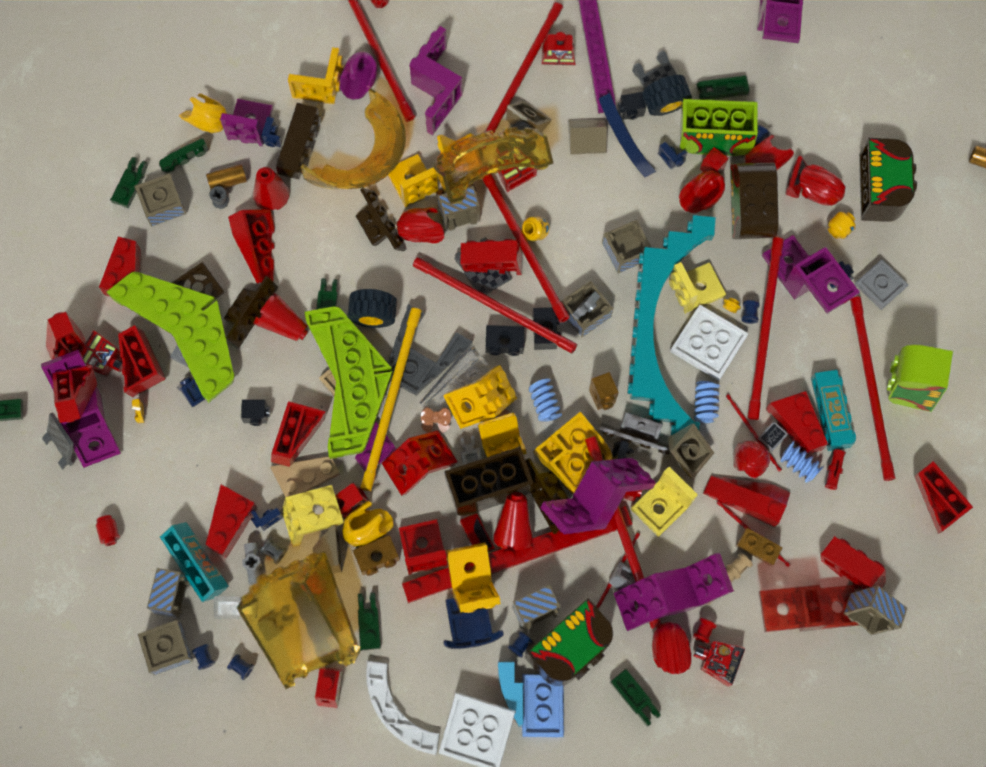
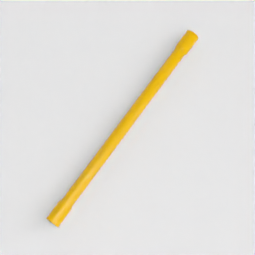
(370, 473)

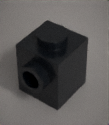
(631, 106)
(255, 412)

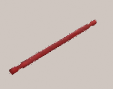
(751, 429)
(745, 526)
(609, 585)

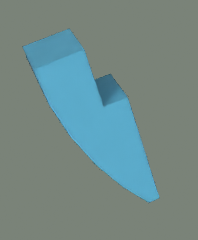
(511, 691)

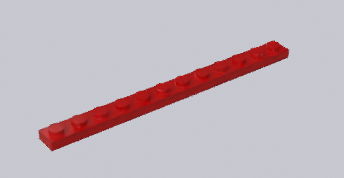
(508, 558)

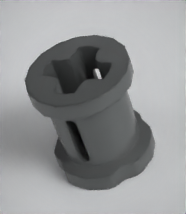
(219, 192)
(273, 551)

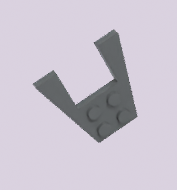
(419, 369)

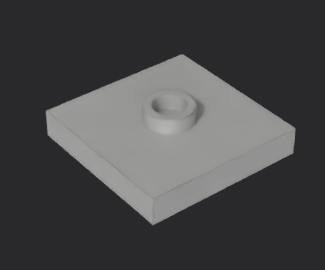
(881, 284)

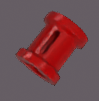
(704, 631)

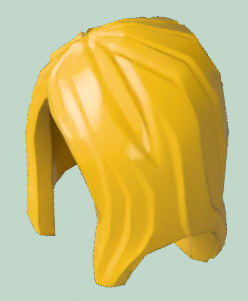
(205, 115)
(365, 525)

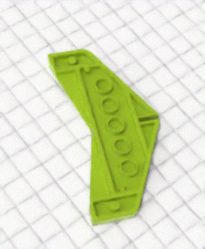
(181, 314)
(357, 388)

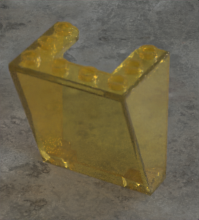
(299, 618)

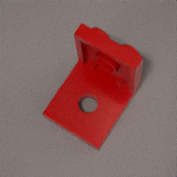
(419, 460)
(423, 558)

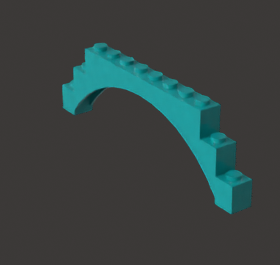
(656, 267)

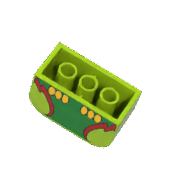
(718, 124)
(919, 376)

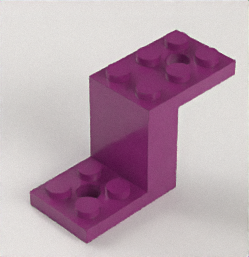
(780, 20)
(435, 80)
(813, 275)
(92, 423)
(598, 495)
(673, 592)

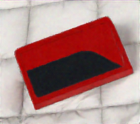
(793, 188)
(475, 531)

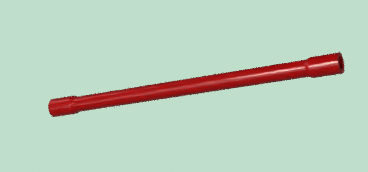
(514, 86)
(404, 106)
(557, 306)
(560, 341)
(755, 404)
(595, 454)
(886, 463)

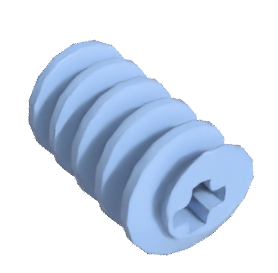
(543, 400)
(706, 401)
(800, 462)

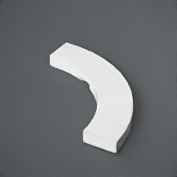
(391, 715)

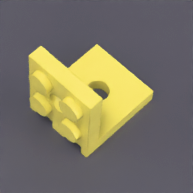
(685, 286)
(670, 493)
(302, 520)

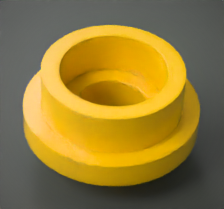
(731, 305)

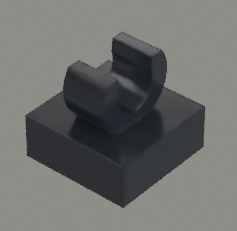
(619, 450)

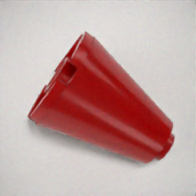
(270, 190)
(281, 319)
(514, 523)

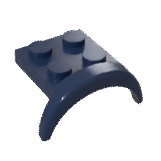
(469, 629)

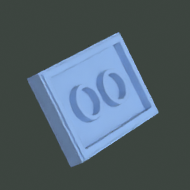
(541, 708)

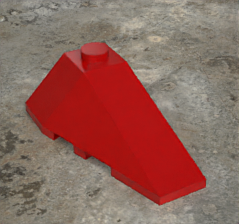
(254, 238)
(756, 499)

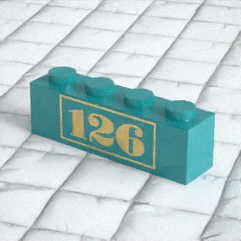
(833, 410)
(194, 561)

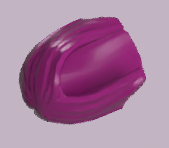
(358, 75)

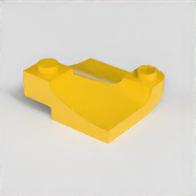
(567, 452)

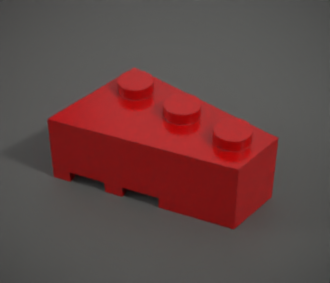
(491, 255)
(123, 261)
(63, 335)
(139, 362)
(73, 391)
(799, 421)
(295, 431)
(941, 497)
(228, 521)
(853, 564)

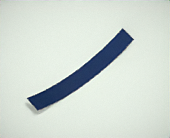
(624, 137)

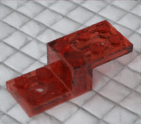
(807, 608)

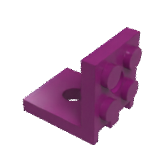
(243, 128)

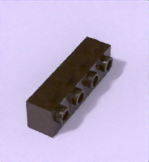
(298, 141)

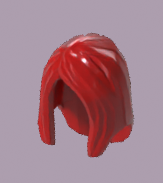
(765, 152)
(821, 185)
(702, 191)
(416, 226)
(751, 458)
(671, 648)

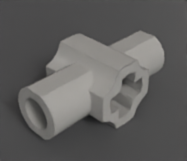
(251, 553)

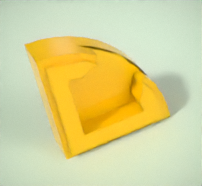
(139, 410)

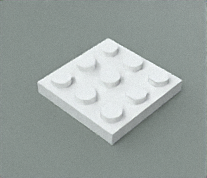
(709, 342)
(476, 731)

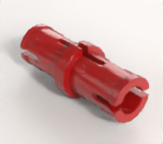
(835, 469)

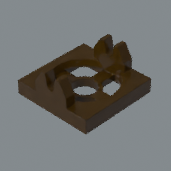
(201, 269)

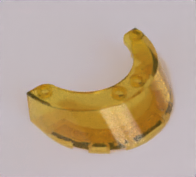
(489, 154)
(385, 155)

